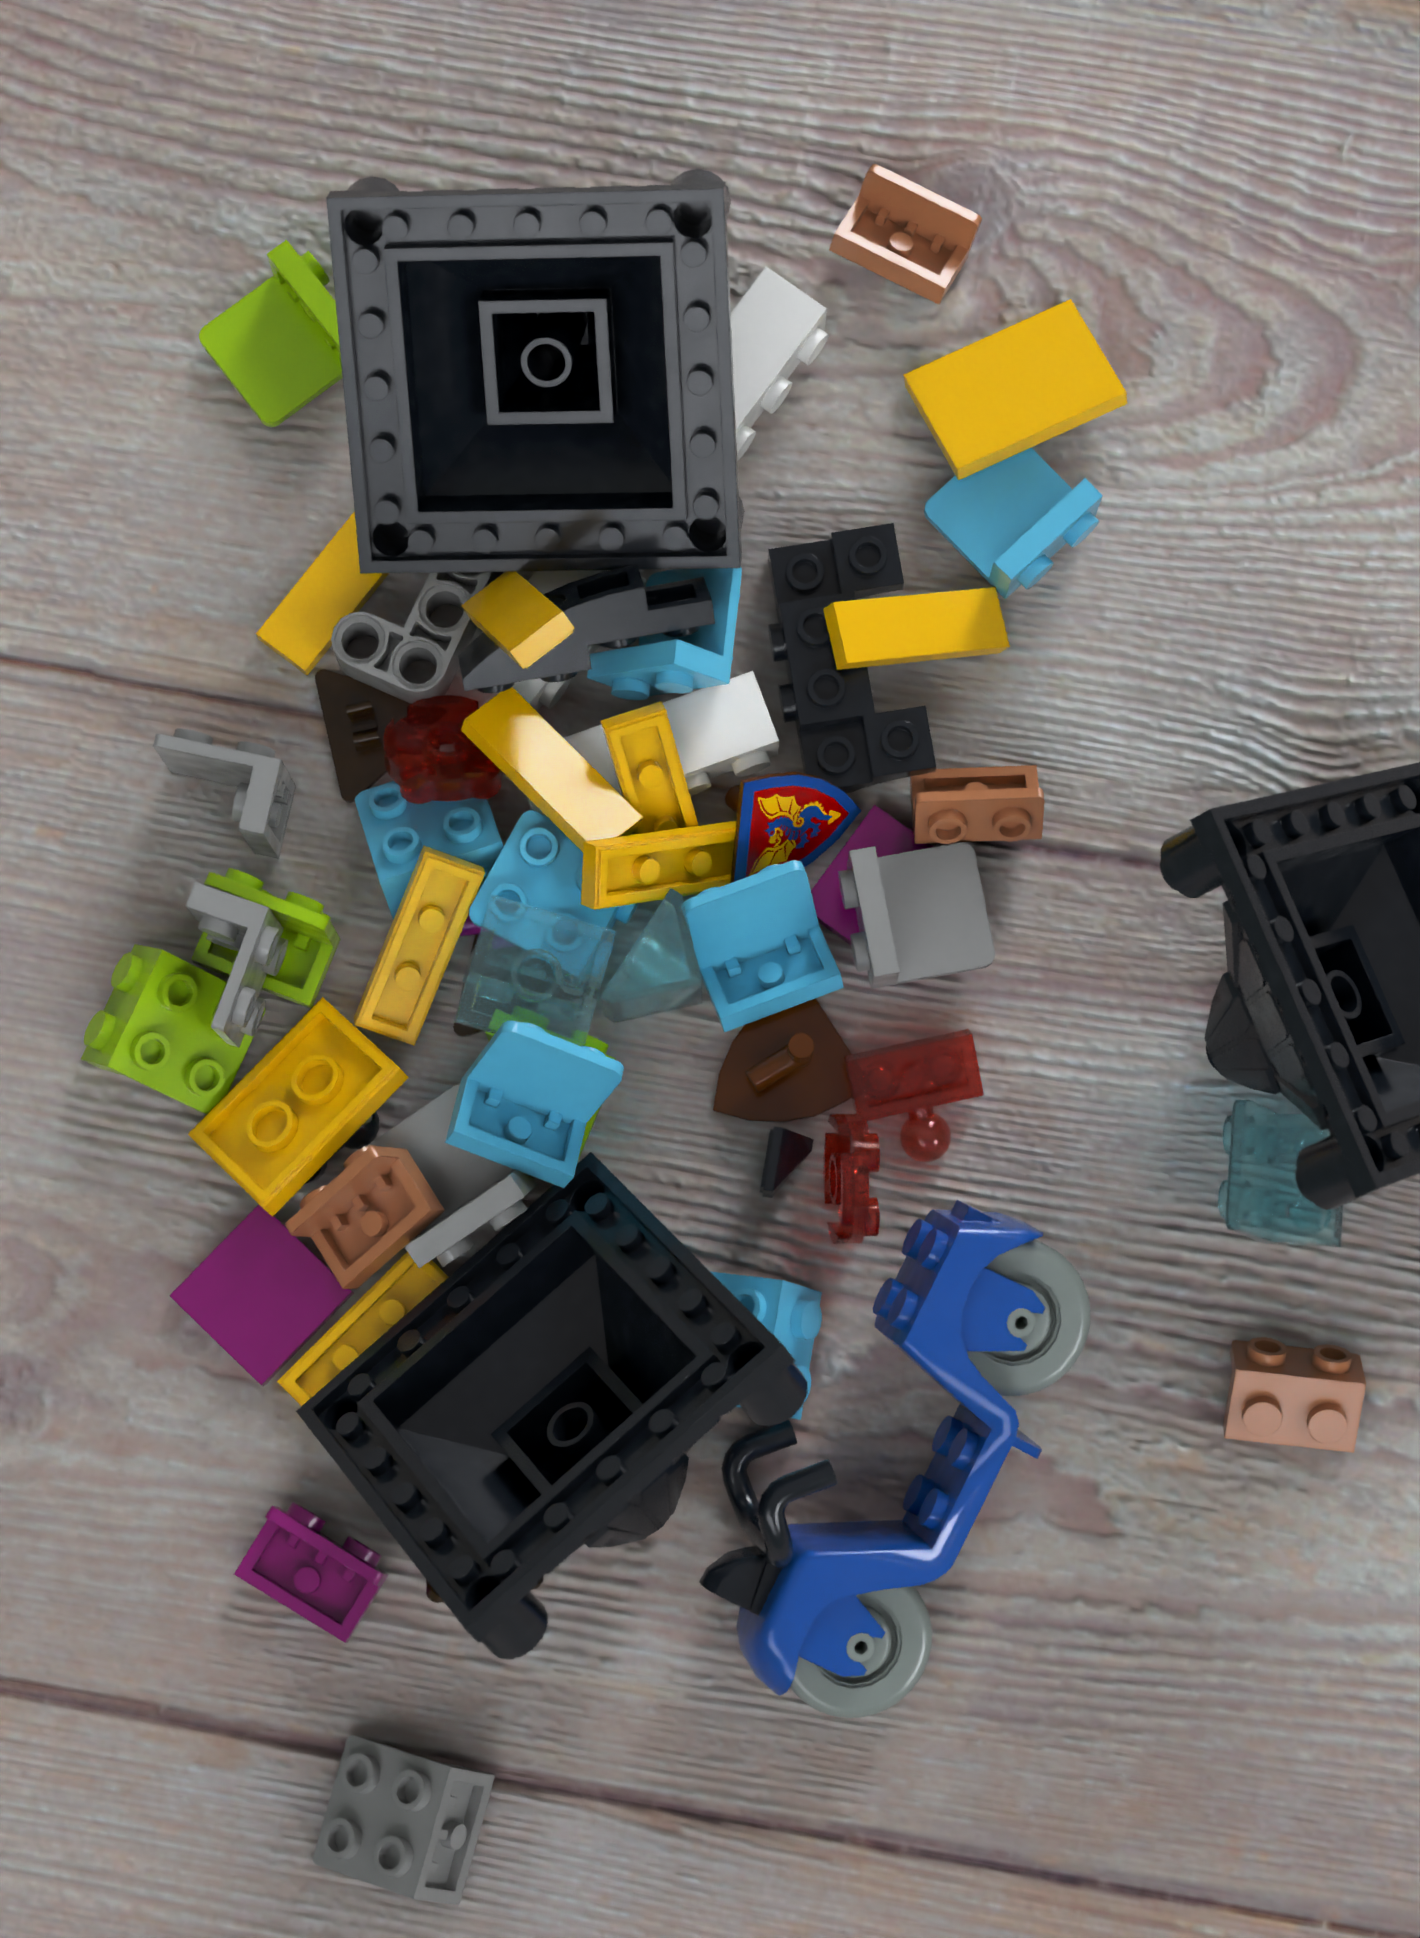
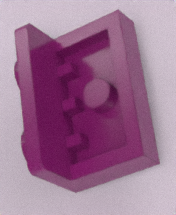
(311, 1571)

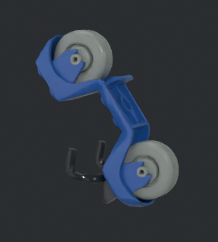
(837, 1600)

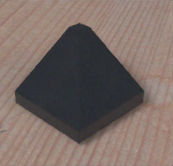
(783, 1156)

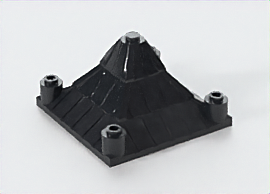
(538, 376)
(1320, 966)
(547, 1400)

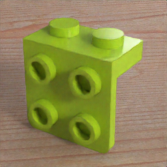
(279, 338)
(305, 926)
(162, 1030)

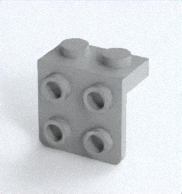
(917, 913)
(464, 1183)

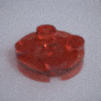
(423, 770)
(846, 1169)

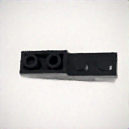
(604, 610)

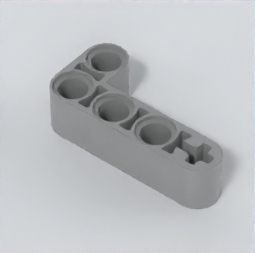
(414, 641)

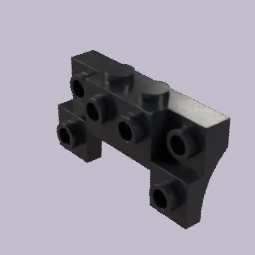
(834, 707)

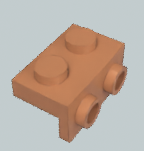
(906, 234)
(977, 805)
(367, 1212)
(1294, 1395)

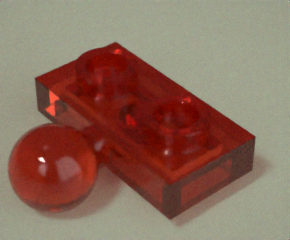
(913, 1080)

